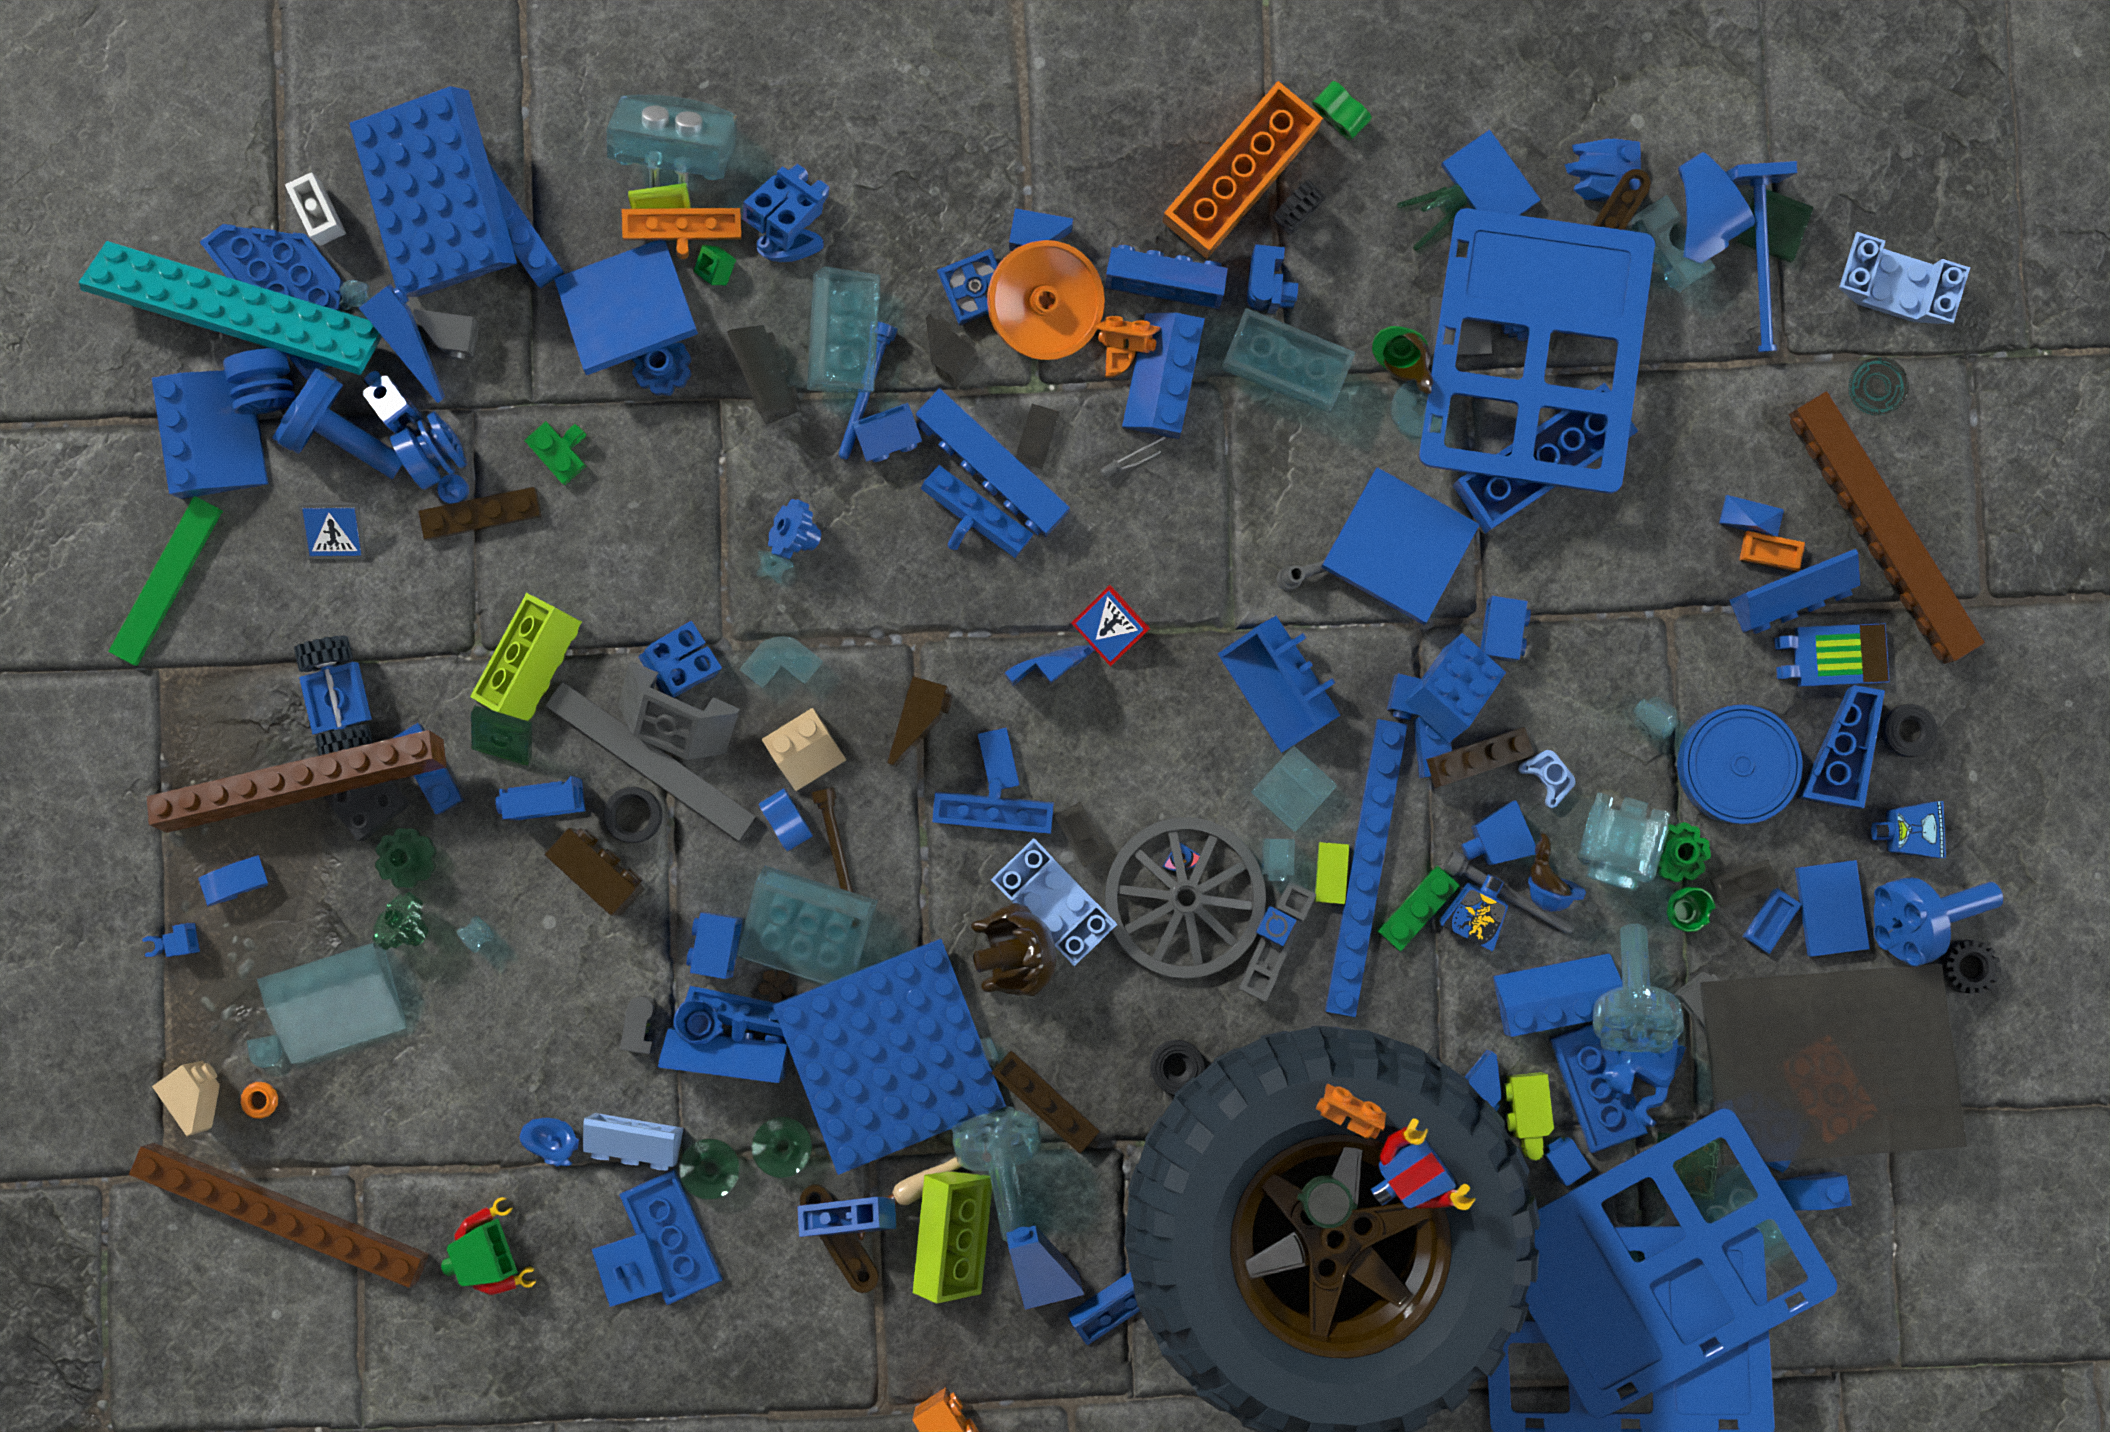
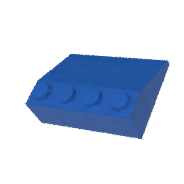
(203, 439)

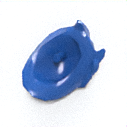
(550, 1140)

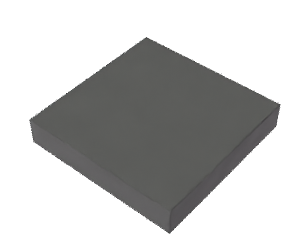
(1474, 335)

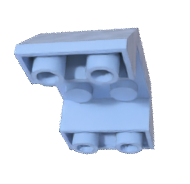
(1901, 283)
(1057, 899)

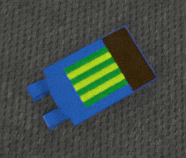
(1836, 655)

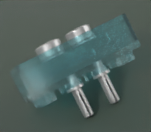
(672, 136)

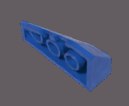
(397, 325)

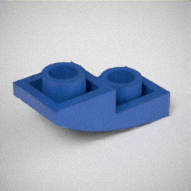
(232, 880)

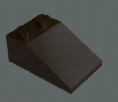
(920, 713)

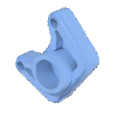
(1551, 773)

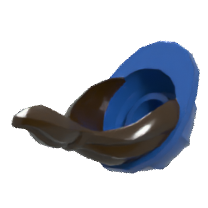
(1546, 887)

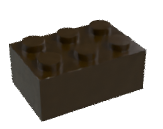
(596, 870)

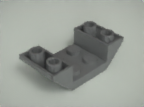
(673, 723)

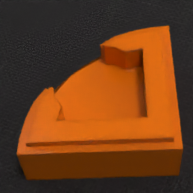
(1118, 361)

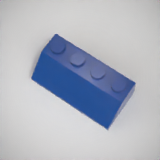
(1166, 277)
(1164, 376)
(1797, 591)
(1554, 994)
(723, 1056)

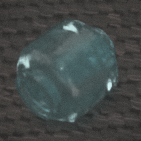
(1655, 717)

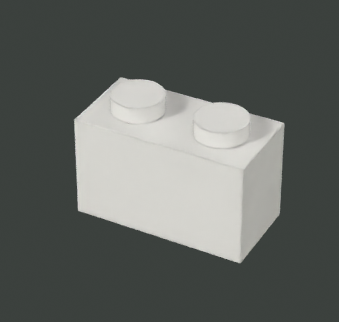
(315, 209)

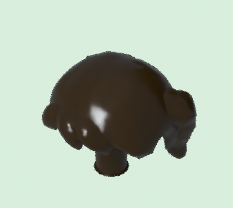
(1020, 951)

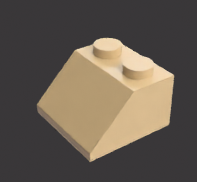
(804, 749)
(190, 1096)

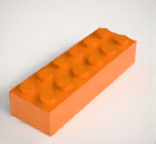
(1242, 169)

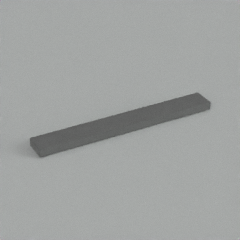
(651, 761)

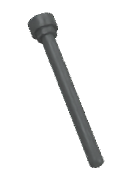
(1458, 865)

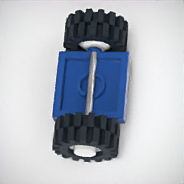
(334, 694)

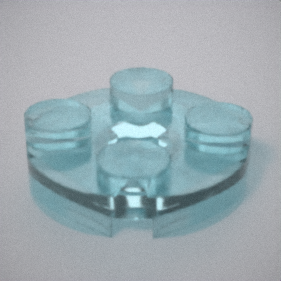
(1404, 417)

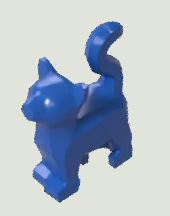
(1652, 1068)

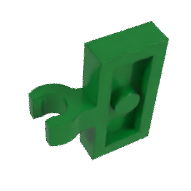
(557, 451)

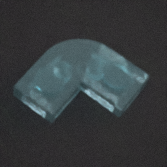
(780, 652)

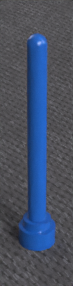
(885, 334)

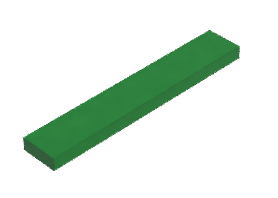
(165, 581)

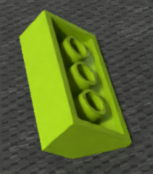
(526, 658)
(952, 1236)

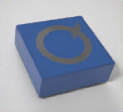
(1275, 926)

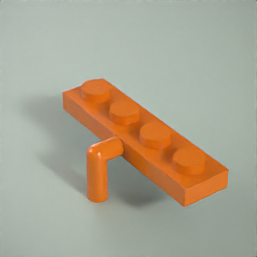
(681, 225)

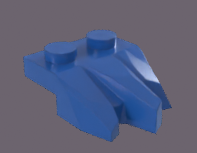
(1603, 165)

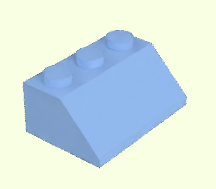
(631, 1140)

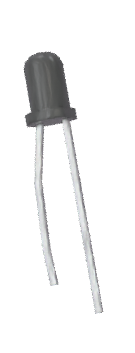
(1114, 467)

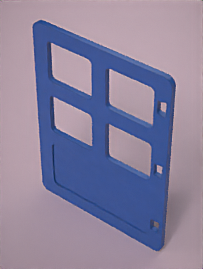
(1547, 281)
(1599, 1301)
(1725, 1388)

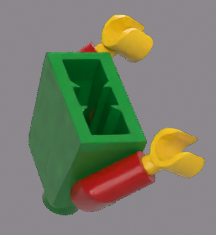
(482, 1254)

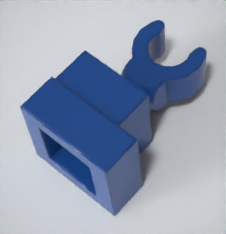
(180, 942)

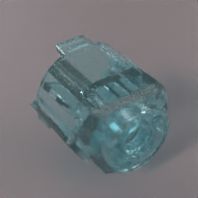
(1623, 844)

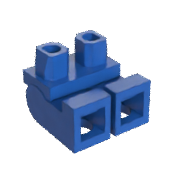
(1266, 288)
(680, 660)

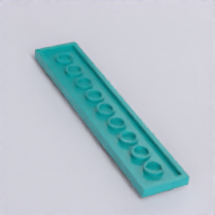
(231, 307)

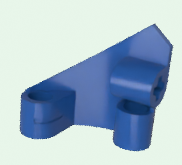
(1713, 208)

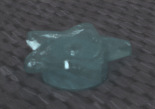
(775, 572)

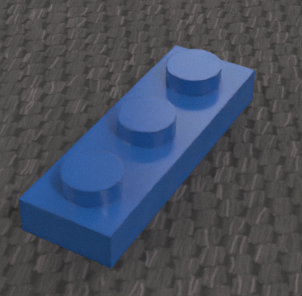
(436, 784)

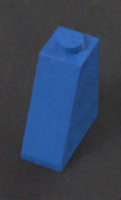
(1041, 1269)

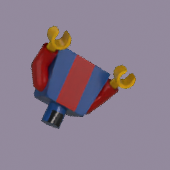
(1417, 1173)

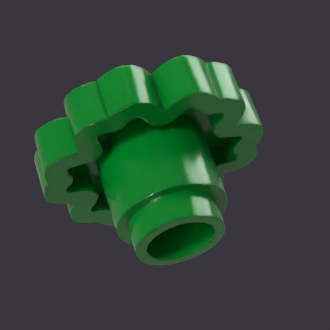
(1694, 852)

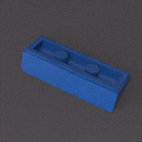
(1105, 1310)

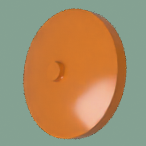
(1045, 300)

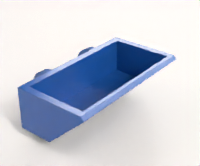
(1279, 683)

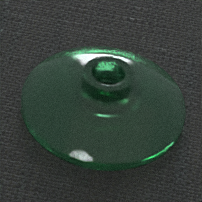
(770, 1158)
(698, 1179)

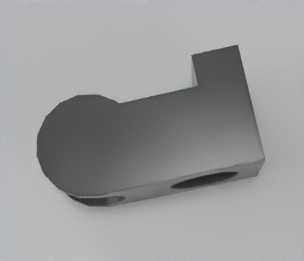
(637, 1025)

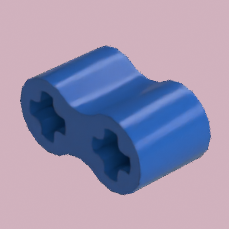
(785, 819)

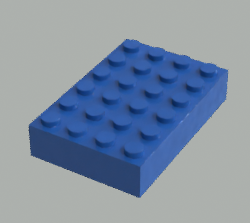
(433, 192)

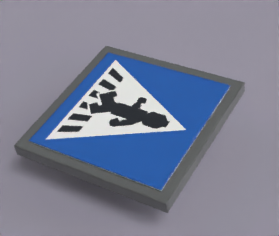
(332, 530)

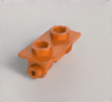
(1116, 331)
(1365, 1116)

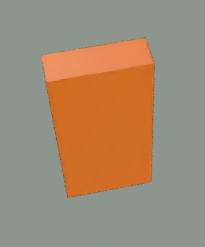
(1772, 551)

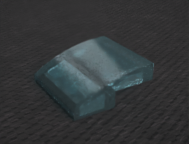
(1294, 788)

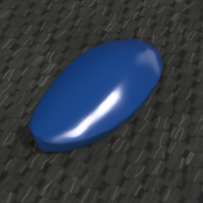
(804, 245)

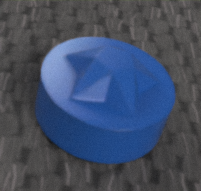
(453, 489)

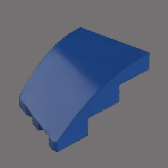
(1050, 665)

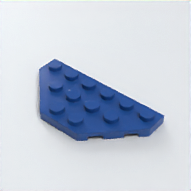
(280, 264)

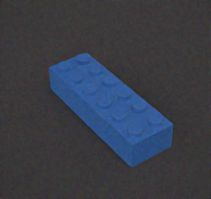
(1563, 439)

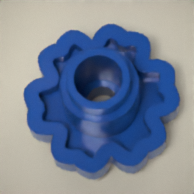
(671, 375)
(793, 530)

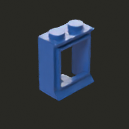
(541, 800)

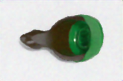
(1404, 355)

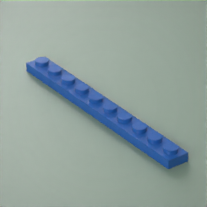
(1366, 868)

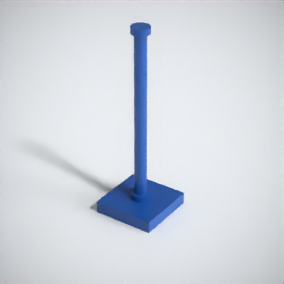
(1759, 177)

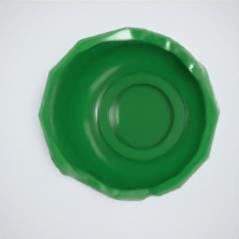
(1690, 909)

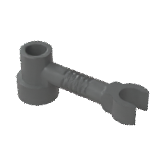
(1286, 581)

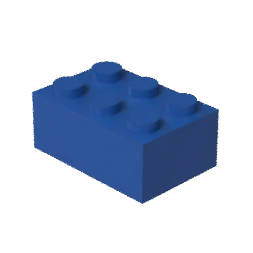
(1455, 687)

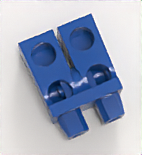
(785, 205)

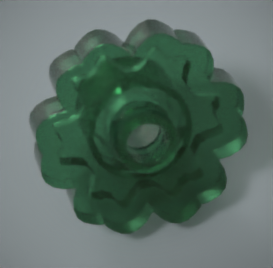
(419, 858)
(400, 923)

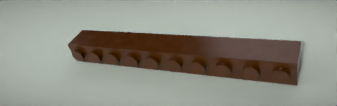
(1885, 529)
(296, 781)
(279, 1214)

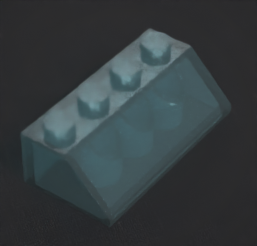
(843, 331)

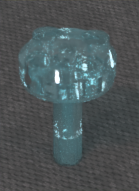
(1637, 1014)
(997, 1145)

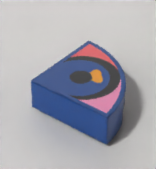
(1189, 858)

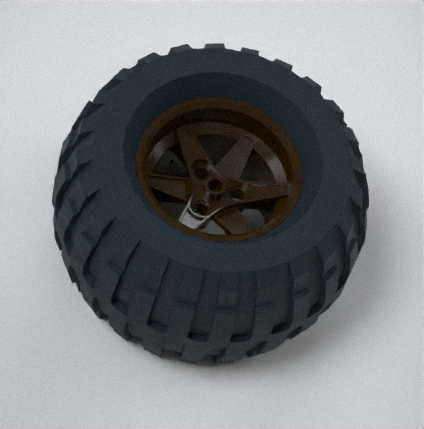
(1327, 1369)

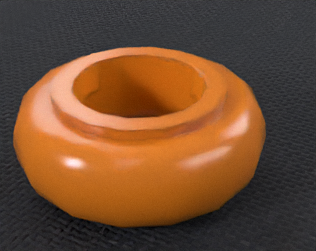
(247, 1104)

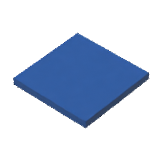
(625, 306)
(1400, 546)

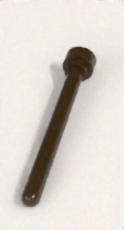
(825, 802)

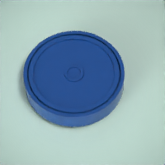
(1739, 764)

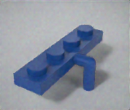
(975, 513)
(993, 811)
(739, 1011)

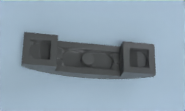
(1268, 956)

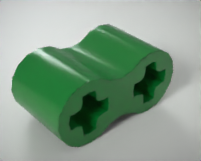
(1341, 110)

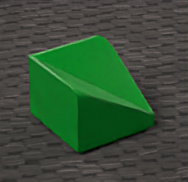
(714, 265)

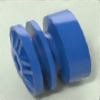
(259, 381)
(429, 450)

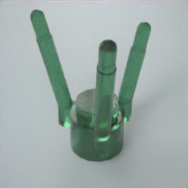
(1447, 200)

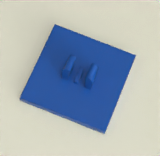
(628, 1269)

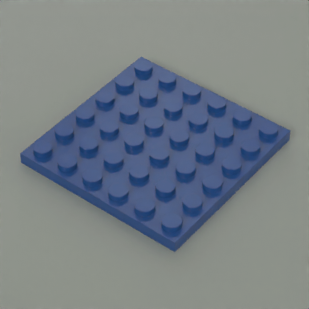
(888, 1056)

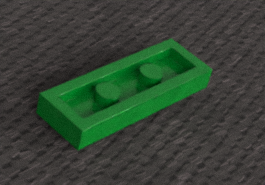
(1418, 908)

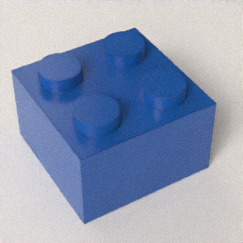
(715, 945)

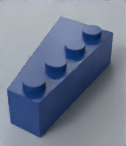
(1846, 755)

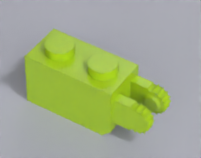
(1530, 1111)

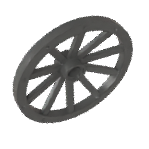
(1248, 862)

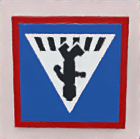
(1110, 625)

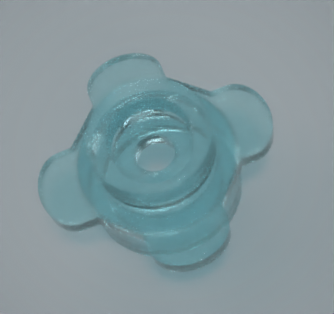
(353, 288)

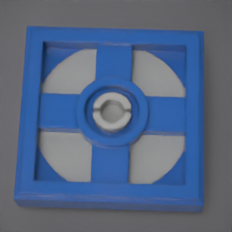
(968, 285)

